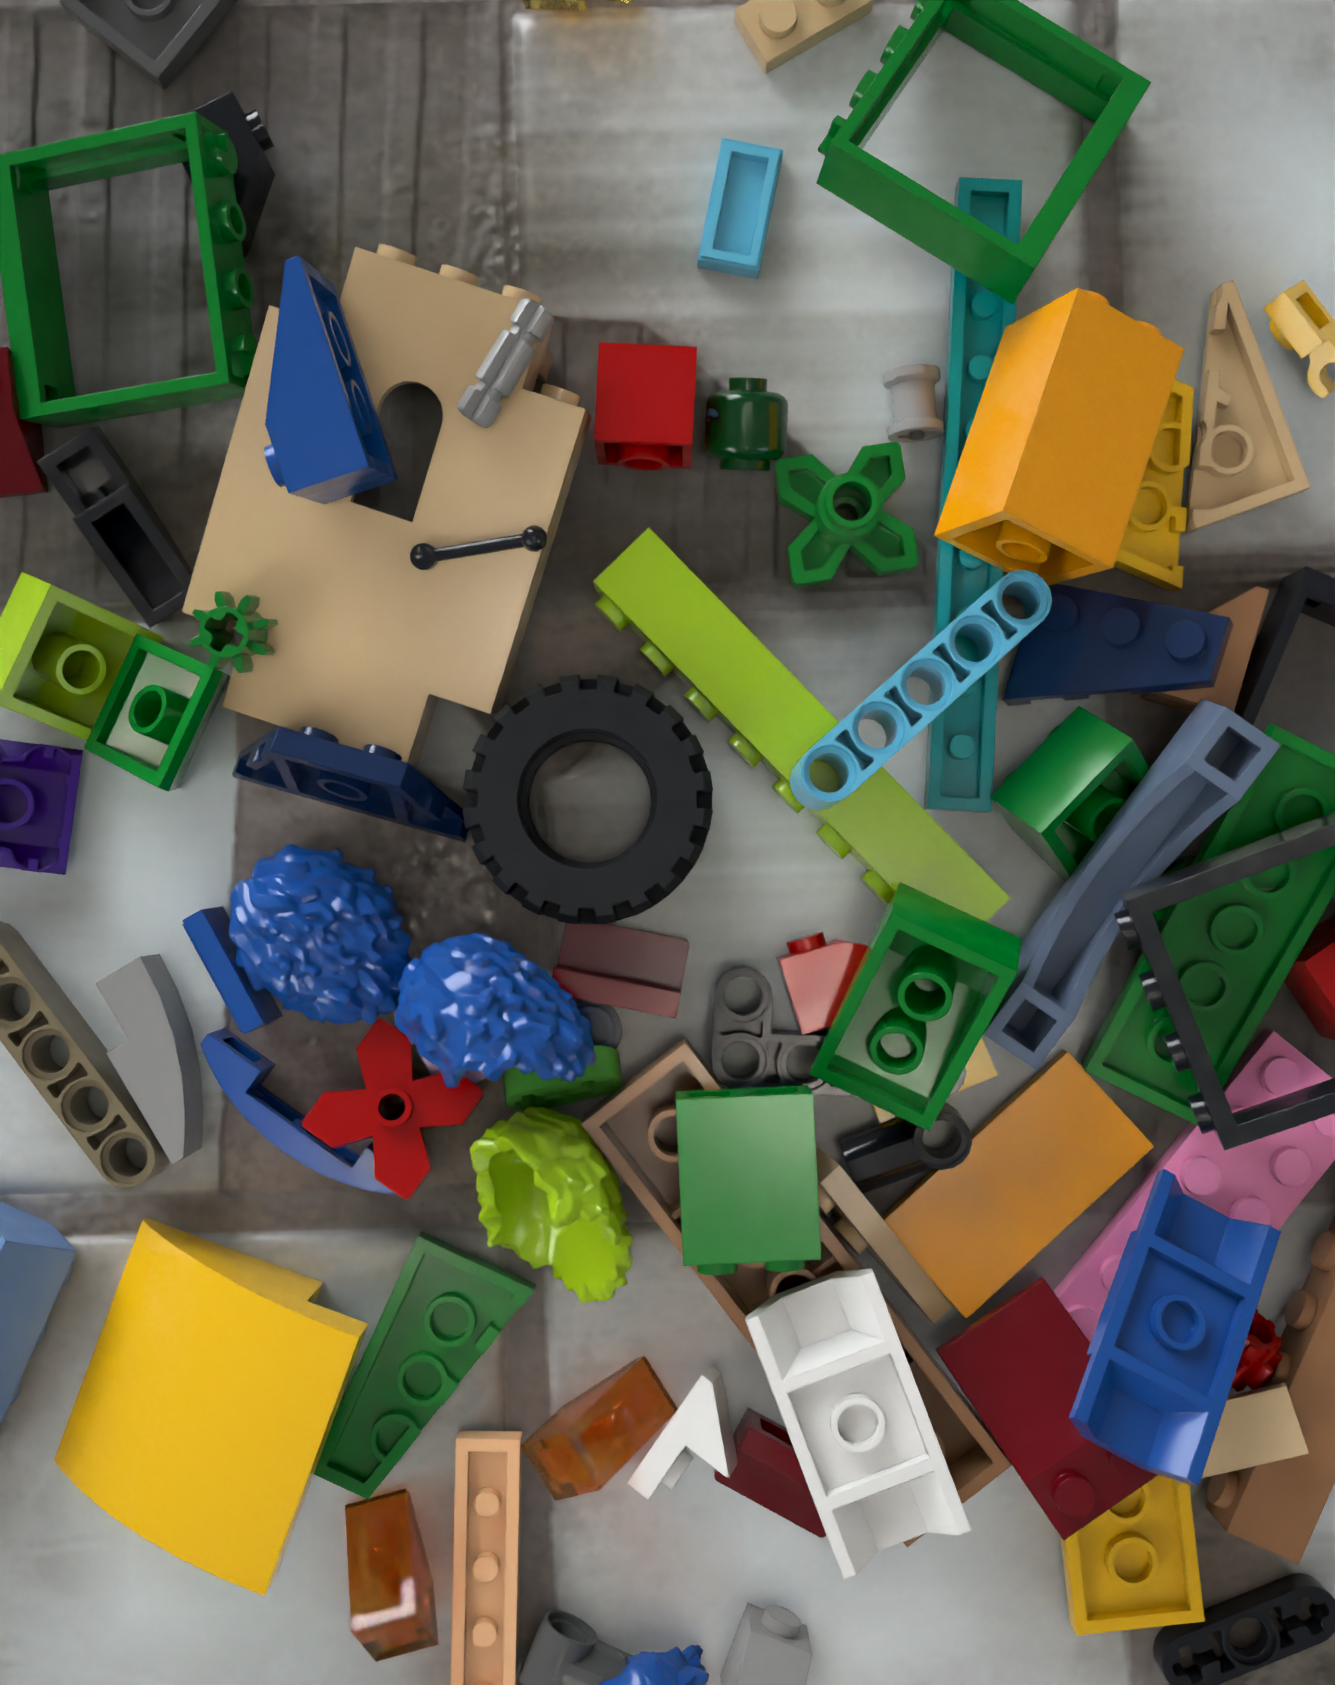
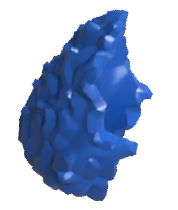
(320, 935)
(490, 1010)

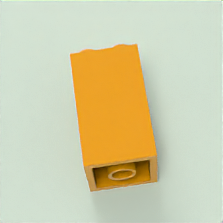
(1060, 439)

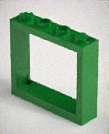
(1033, 50)
(33, 277)

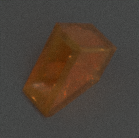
(599, 1430)
(389, 1577)

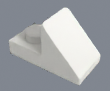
(699, 1424)

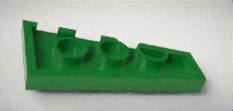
(426, 1341)

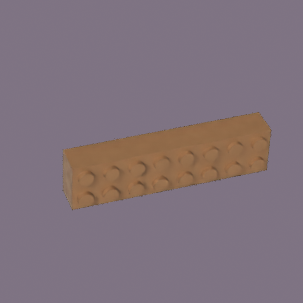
(640, 1140)

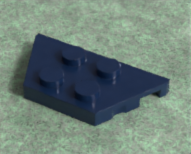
(355, 779)

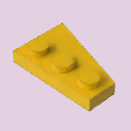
(1157, 517)

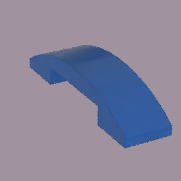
(241, 1074)

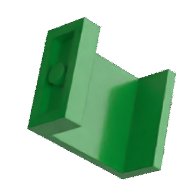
(748, 1178)

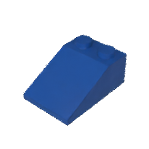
(318, 397)

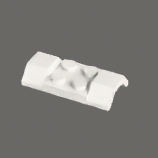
(855, 1416)

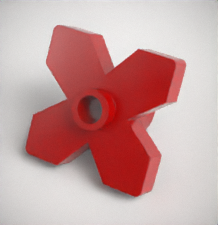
(398, 1144)

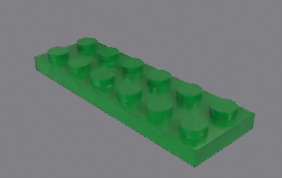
(1231, 941)

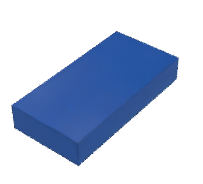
(210, 937)

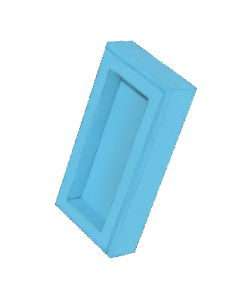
(740, 208)

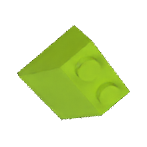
(60, 655)

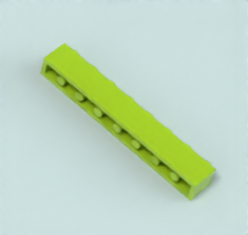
(778, 723)

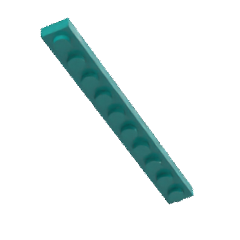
(964, 733)

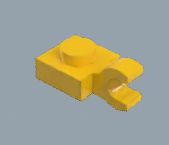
(1308, 328)

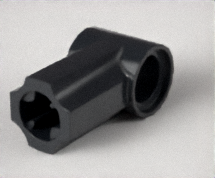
(897, 1151)

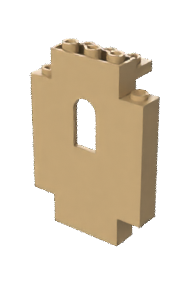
(359, 627)

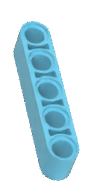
(944, 671)

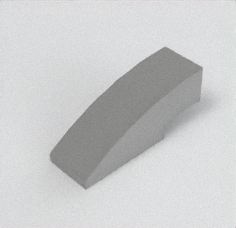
(160, 1053)

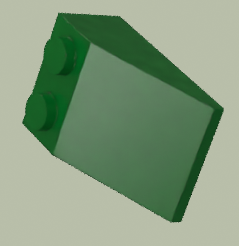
(917, 1006)

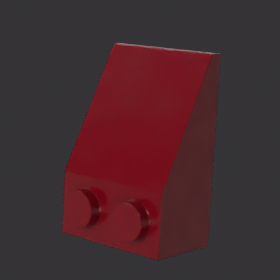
(1022, 1379)

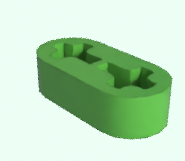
(531, 1091)

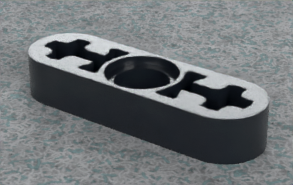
(1270, 1647)

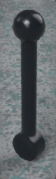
(427, 556)

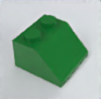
(1071, 789)

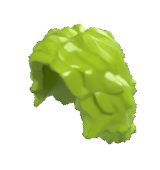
(554, 1201)

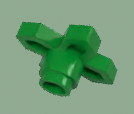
(873, 536)

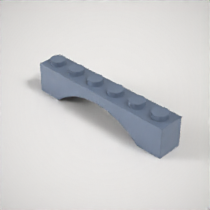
(1182, 793)

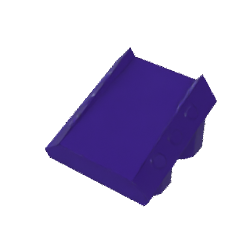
(37, 805)

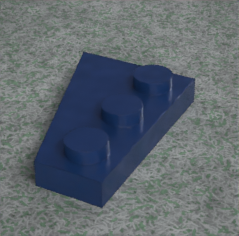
(1114, 646)

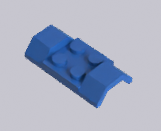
(1172, 1333)

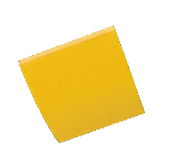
(209, 1402)

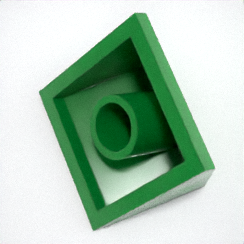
(156, 713)

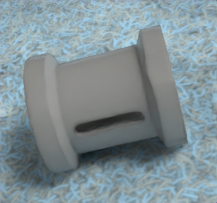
(913, 403)

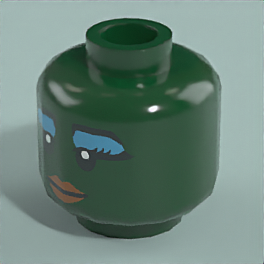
(746, 425)

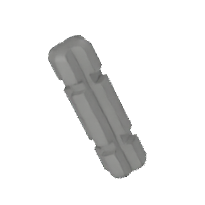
(506, 362)

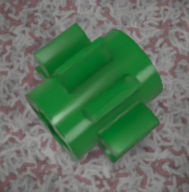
(218, 639)

